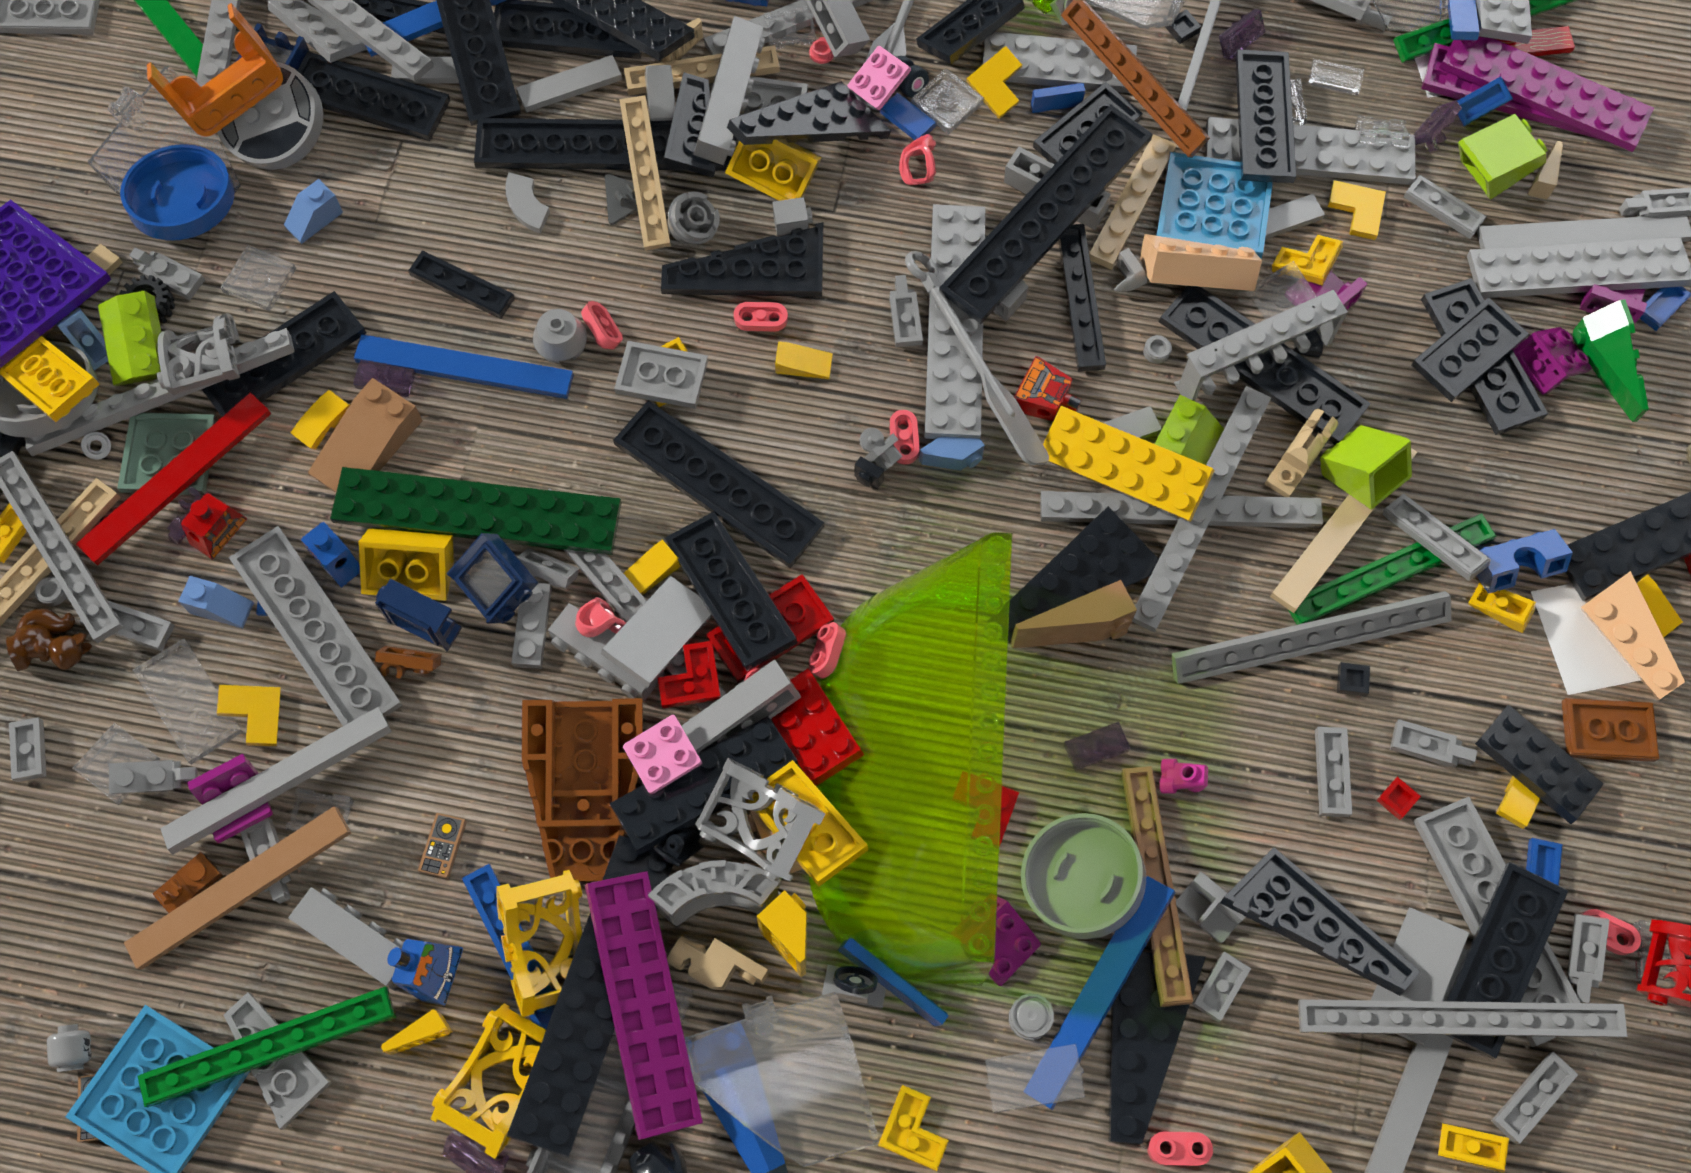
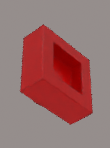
(1398, 798)

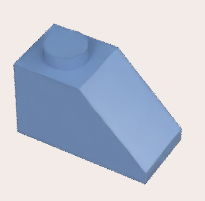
(312, 211)
(85, 337)
(952, 453)
(215, 602)

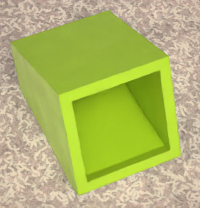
(1502, 154)
(1368, 464)

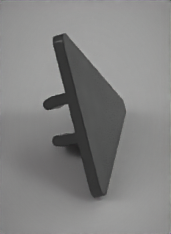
(620, 198)

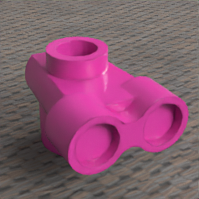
(1176, 776)

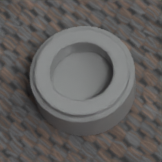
(1157, 349)
(49, 592)

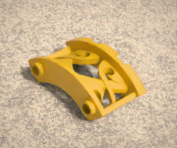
(512, 912)
(499, 1123)

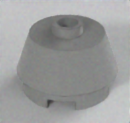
(692, 218)
(559, 336)

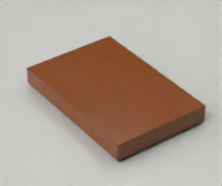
(1610, 729)

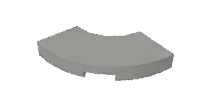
(524, 204)

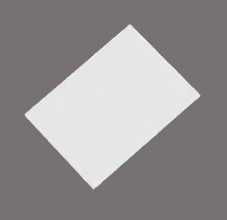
(1579, 648)

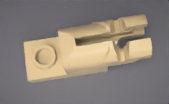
(1300, 455)
(715, 965)

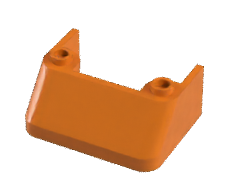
(230, 92)

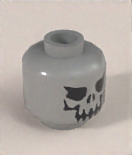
(69, 1048)

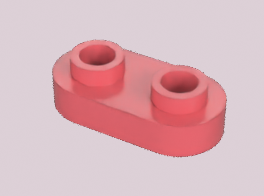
(761, 314)
(601, 325)
(908, 437)
(827, 650)
(1618, 927)
(1180, 1149)

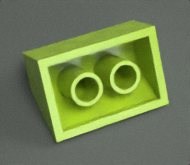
(131, 337)
(1190, 431)

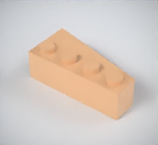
(1199, 264)
(1632, 631)

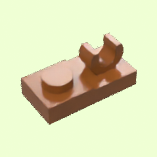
(420, 661)
(187, 882)

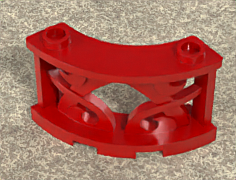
(1679, 945)

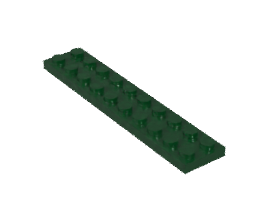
(475, 508)

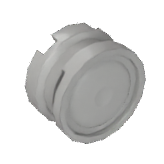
(1031, 1016)

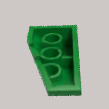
(1608, 345)

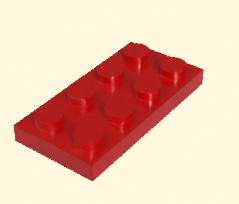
(799, 608)
(816, 731)

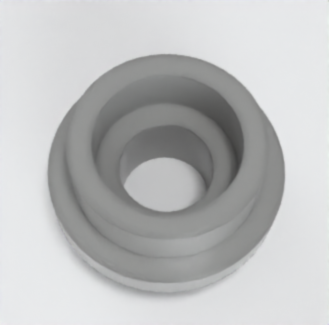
(89, 452)

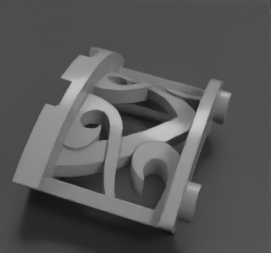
(174, 355)
(799, 821)
(712, 886)

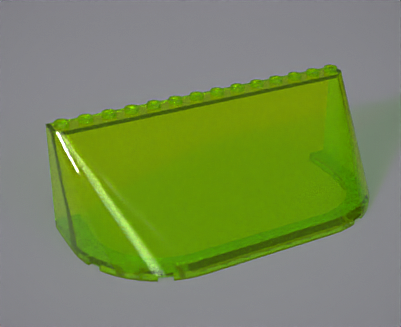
(928, 711)

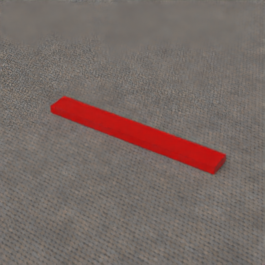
(173, 479)

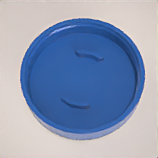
(177, 192)

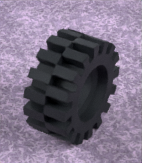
(155, 287)

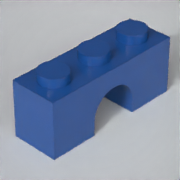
(1542, 552)

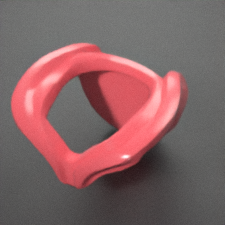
(918, 147)
(594, 619)

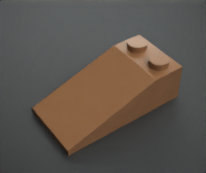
(366, 434)
(1084, 619)

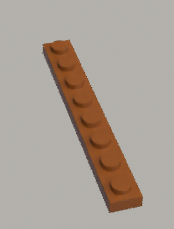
(1135, 77)

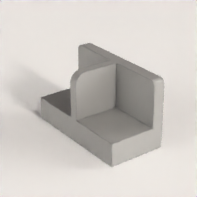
(1203, 906)

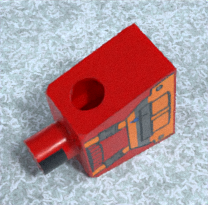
(1045, 391)
(211, 525)

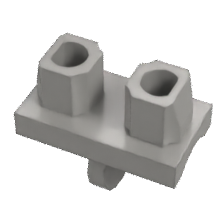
(881, 452)

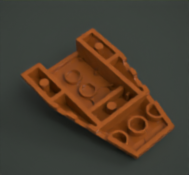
(573, 775)

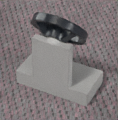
(854, 985)

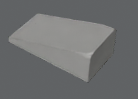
(660, 92)

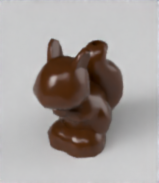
(35, 641)

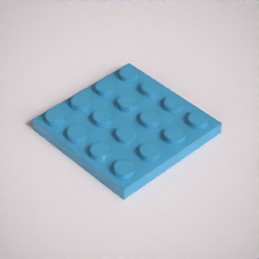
(1212, 204)
(164, 1134)

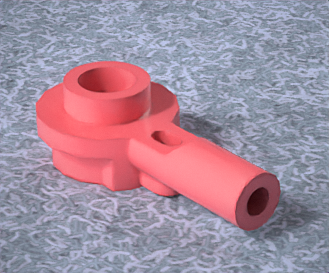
(820, 51)

